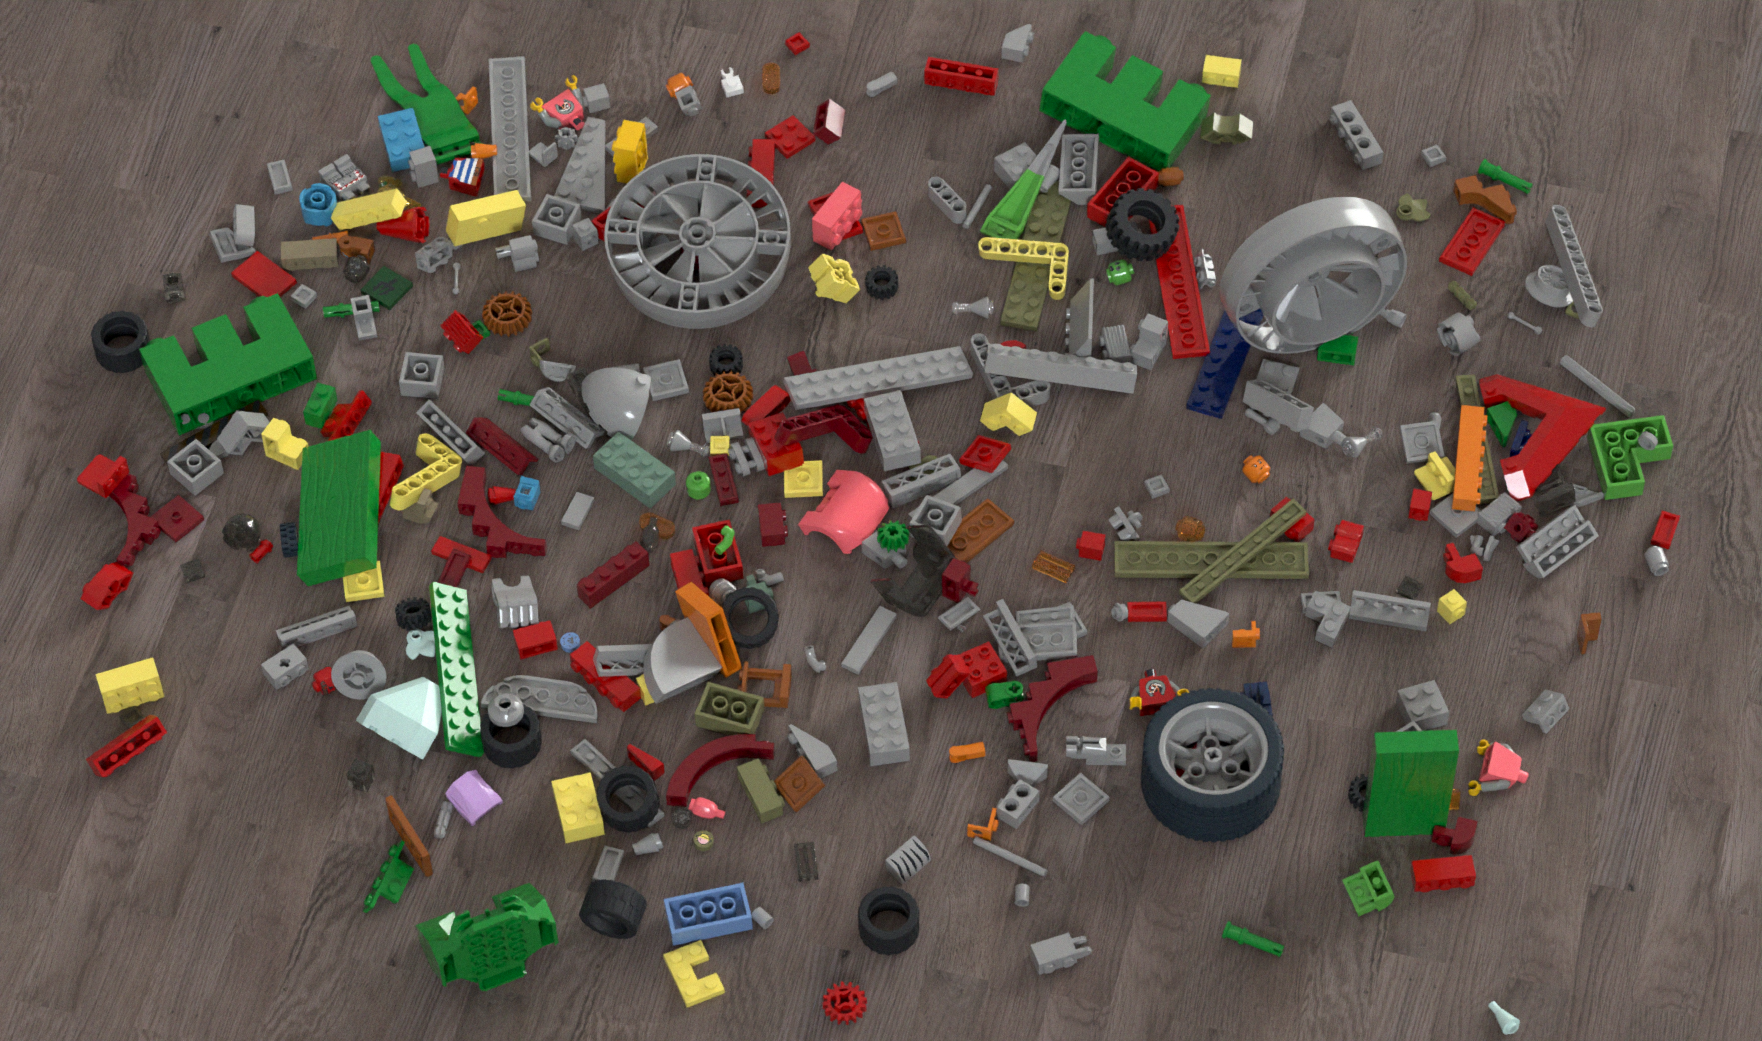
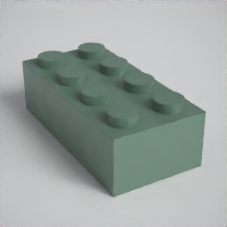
(634, 470)

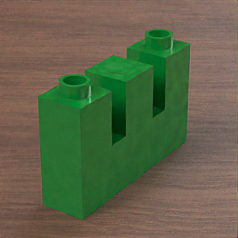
(1123, 109)
(229, 372)

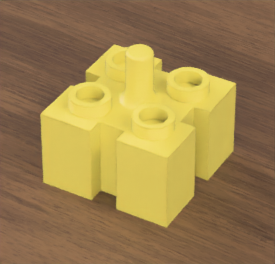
(833, 278)

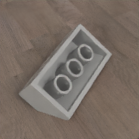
(1079, 167)

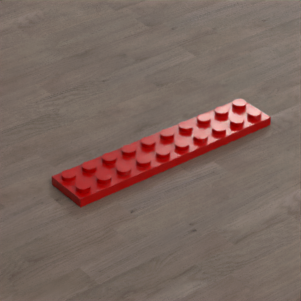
(1181, 295)

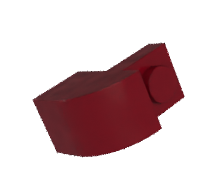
(1458, 839)

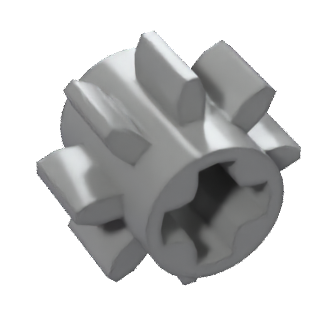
(566, 138)

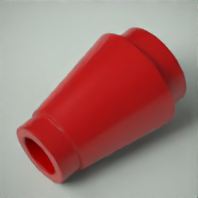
(500, 494)

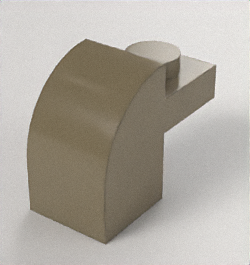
(423, 510)

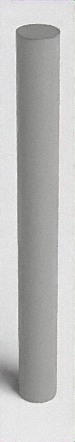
(1010, 856)

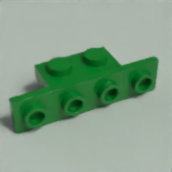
(392, 879)

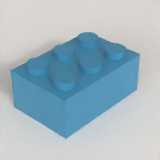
(400, 137)

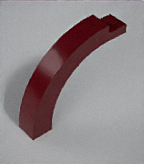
(709, 756)

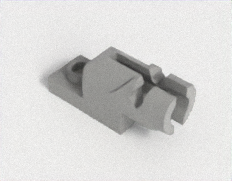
(1095, 750)

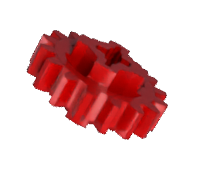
(844, 1002)

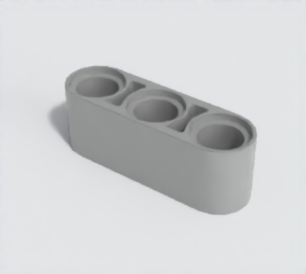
(947, 200)
(243, 225)

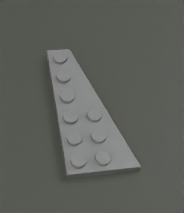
(585, 172)

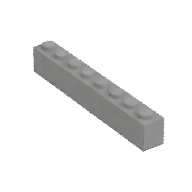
(1060, 368)

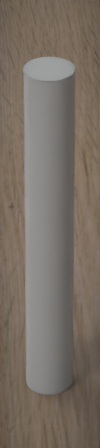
(976, 207)

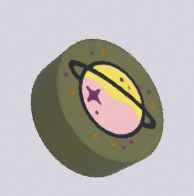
(703, 840)

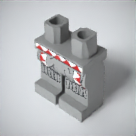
(344, 179)

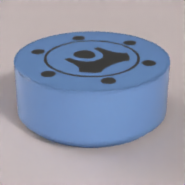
(570, 642)

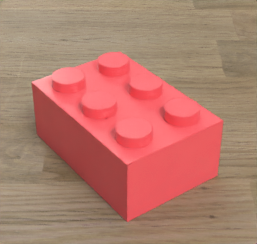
(837, 216)

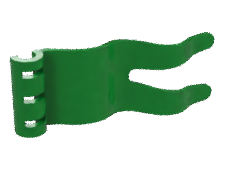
(437, 115)

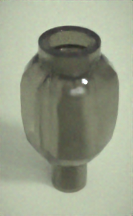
(650, 536)

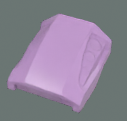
(472, 796)

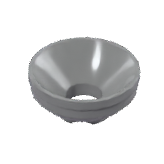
(505, 716)

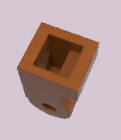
(356, 246)

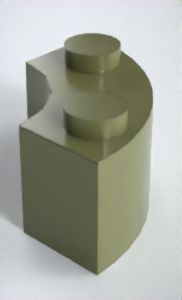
(1226, 129)

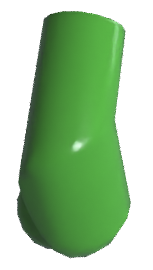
(727, 541)

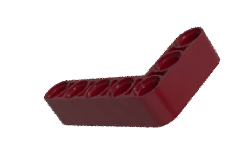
(824, 421)

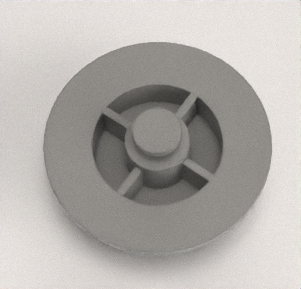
(1549, 286)
(358, 675)

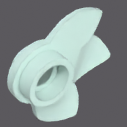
(422, 645)

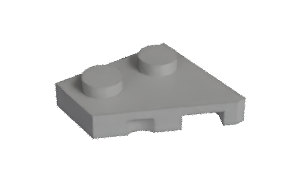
(226, 249)

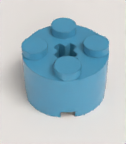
(318, 204)

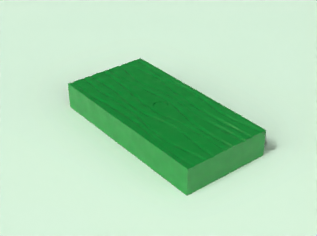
(339, 508)
(1410, 782)

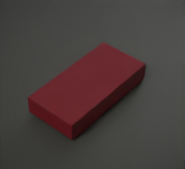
(454, 568)

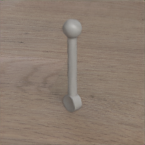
(456, 266)
(1538, 330)

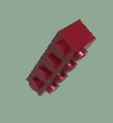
(613, 574)

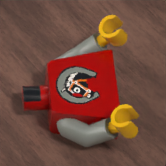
(1153, 693)

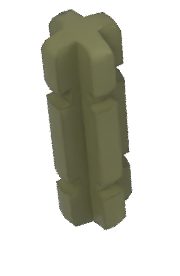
(1462, 295)

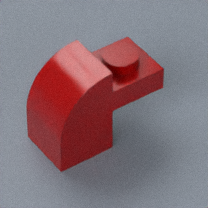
(1461, 569)

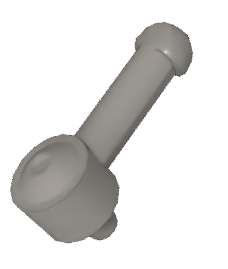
(1270, 425)

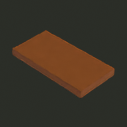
(979, 530)
(408, 835)

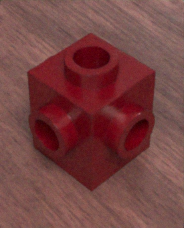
(1521, 526)

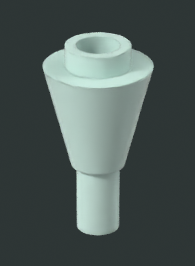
(1507, 1022)

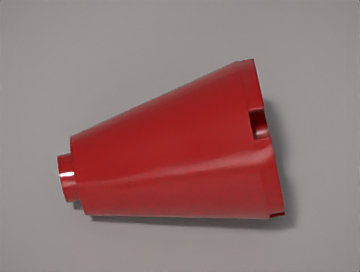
(411, 226)

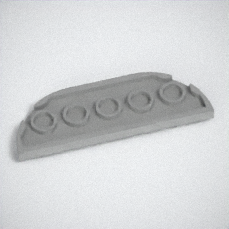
(547, 697)

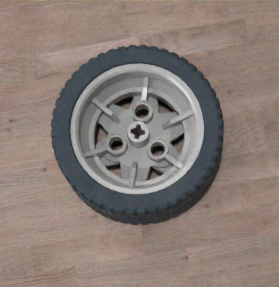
(1215, 802)

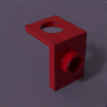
(799, 364)

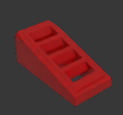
(646, 762)

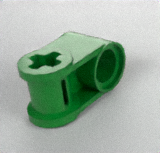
(1003, 694)

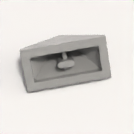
(1028, 772)

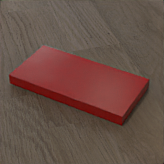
(1472, 241)

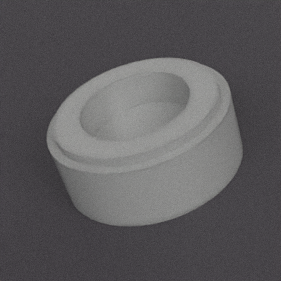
(1647, 441)

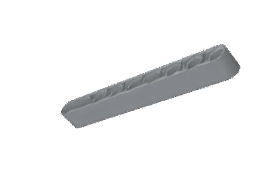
(1573, 266)

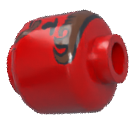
(323, 681)

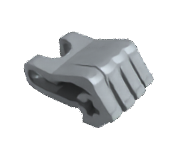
(515, 604)

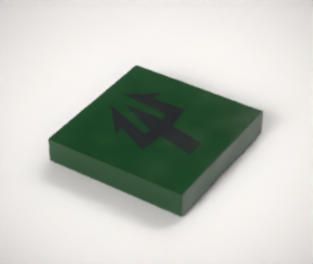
(387, 287)

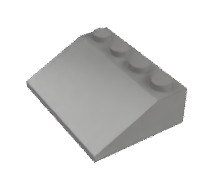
(1080, 323)

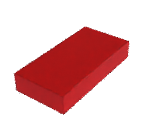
(1665, 529)
(1147, 611)

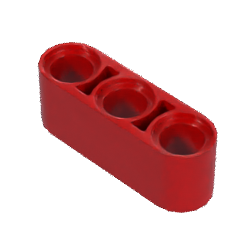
(769, 404)

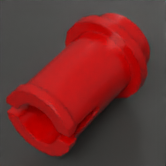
(264, 548)

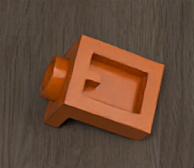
(1246, 638)

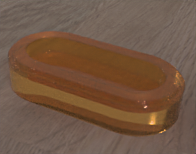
(771, 78)
(665, 526)

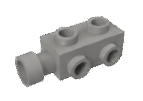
(434, 254)

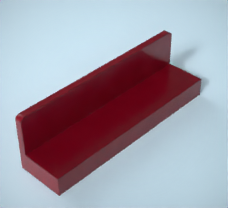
(500, 445)

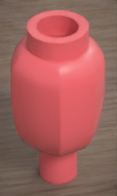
(705, 808)

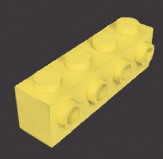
(368, 209)

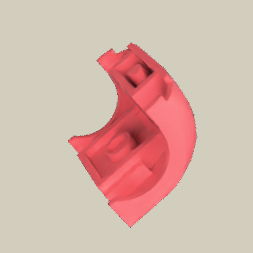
(848, 510)

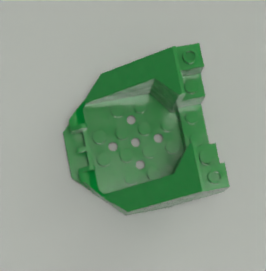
(491, 945)

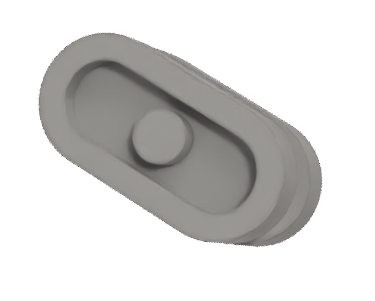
(742, 465)

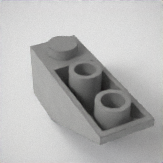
(814, 751)

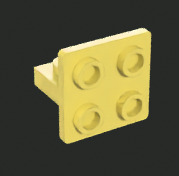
(1437, 476)

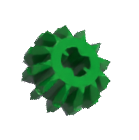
(893, 536)

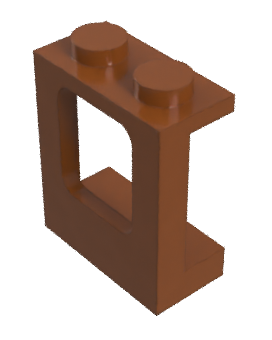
(781, 678)

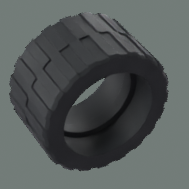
(115, 325)
(772, 611)
(512, 754)
(623, 777)
(883, 900)
(613, 909)

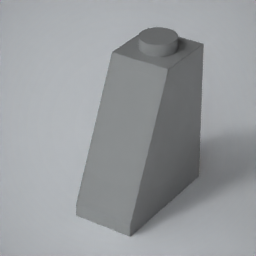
(1197, 621)

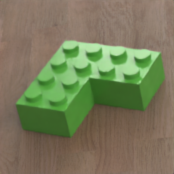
(1619, 454)

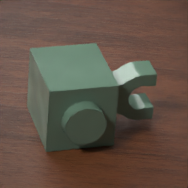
(754, 606)

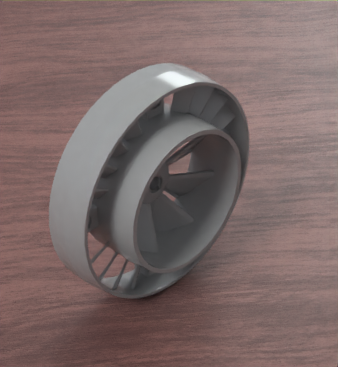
(726, 246)
(1298, 250)

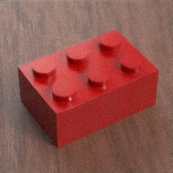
(775, 456)
(713, 565)

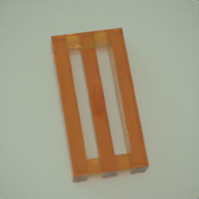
(1051, 568)

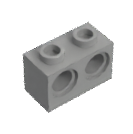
(1021, 805)

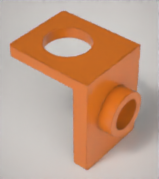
(470, 100)
(986, 832)

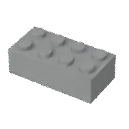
(892, 430)
(883, 724)

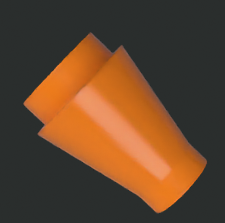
(483, 150)

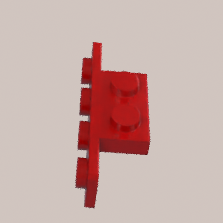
(346, 417)

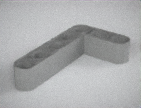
(1031, 393)

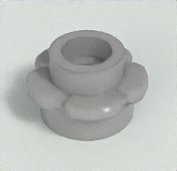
(1119, 612)

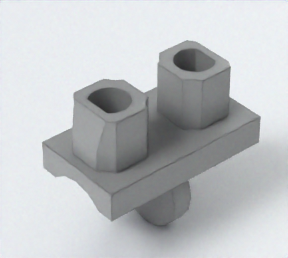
(1133, 520)

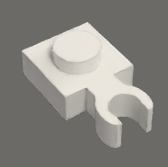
(731, 85)

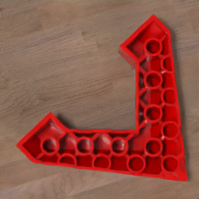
(1561, 427)

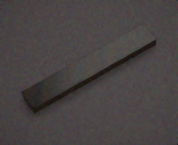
(211, 433)

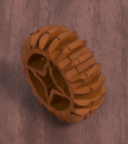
(508, 319)
(730, 387)

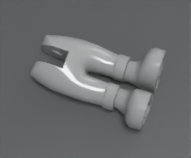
(540, 431)

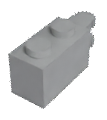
(1058, 952)

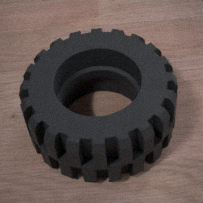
(1152, 207)

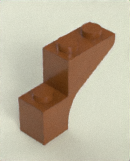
(1493, 198)

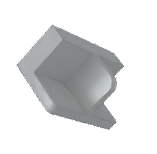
(722, 424)

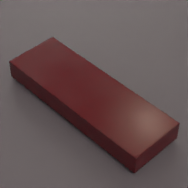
(723, 479)

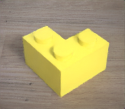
(1008, 412)
(281, 445)

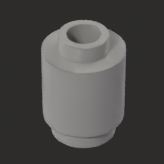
(1656, 560)

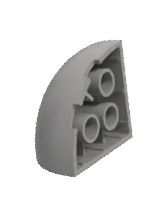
(617, 399)

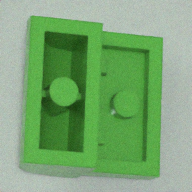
(1369, 889)

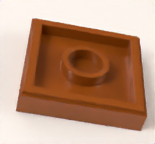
(883, 231)
(799, 783)

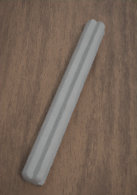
(1597, 386)

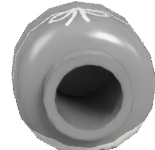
(720, 590)

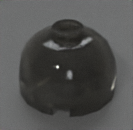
(242, 531)

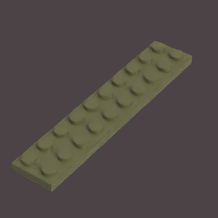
(1031, 280)
(1189, 559)

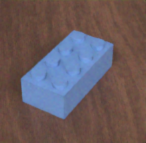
(708, 914)

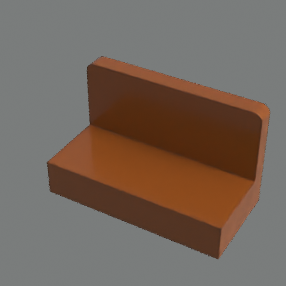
(1588, 629)

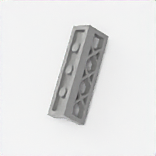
(566, 416)
(924, 483)
(1389, 612)
(317, 627)
(1015, 633)
(620, 654)

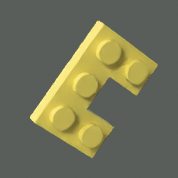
(680, 966)

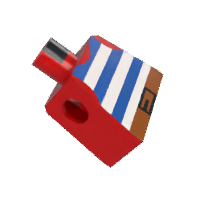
(465, 175)

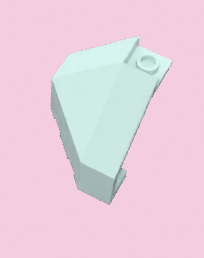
(405, 715)

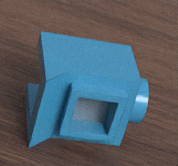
(527, 493)

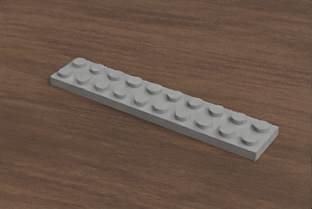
(510, 126)
(877, 377)

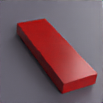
(479, 559)

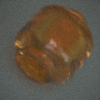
(1190, 529)

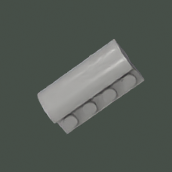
(1556, 542)

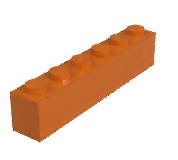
(1468, 458)

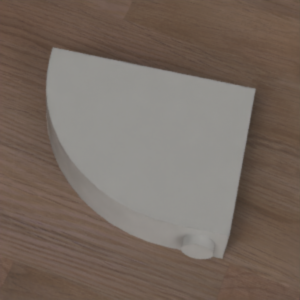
(678, 661)

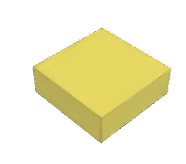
(719, 445)

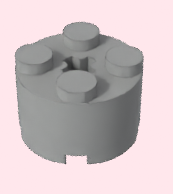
(1458, 333)

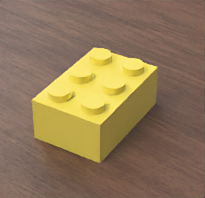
(130, 685)
(578, 807)

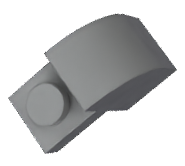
(363, 317)

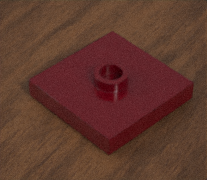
(177, 518)

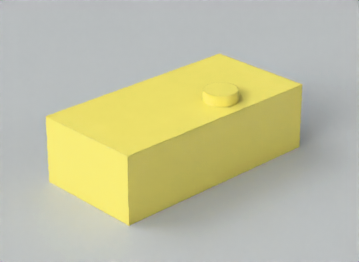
(485, 218)

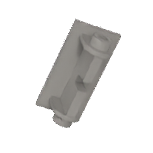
(1202, 264)

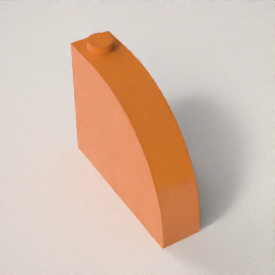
(711, 625)

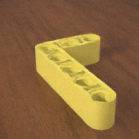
(1031, 257)
(442, 469)

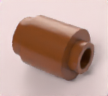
(1170, 176)

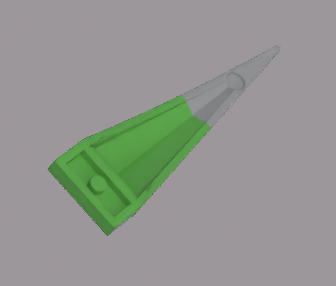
(1013, 211)

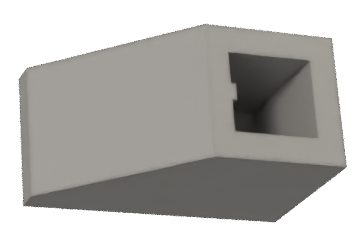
(1016, 43)

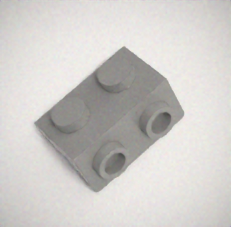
(1546, 710)

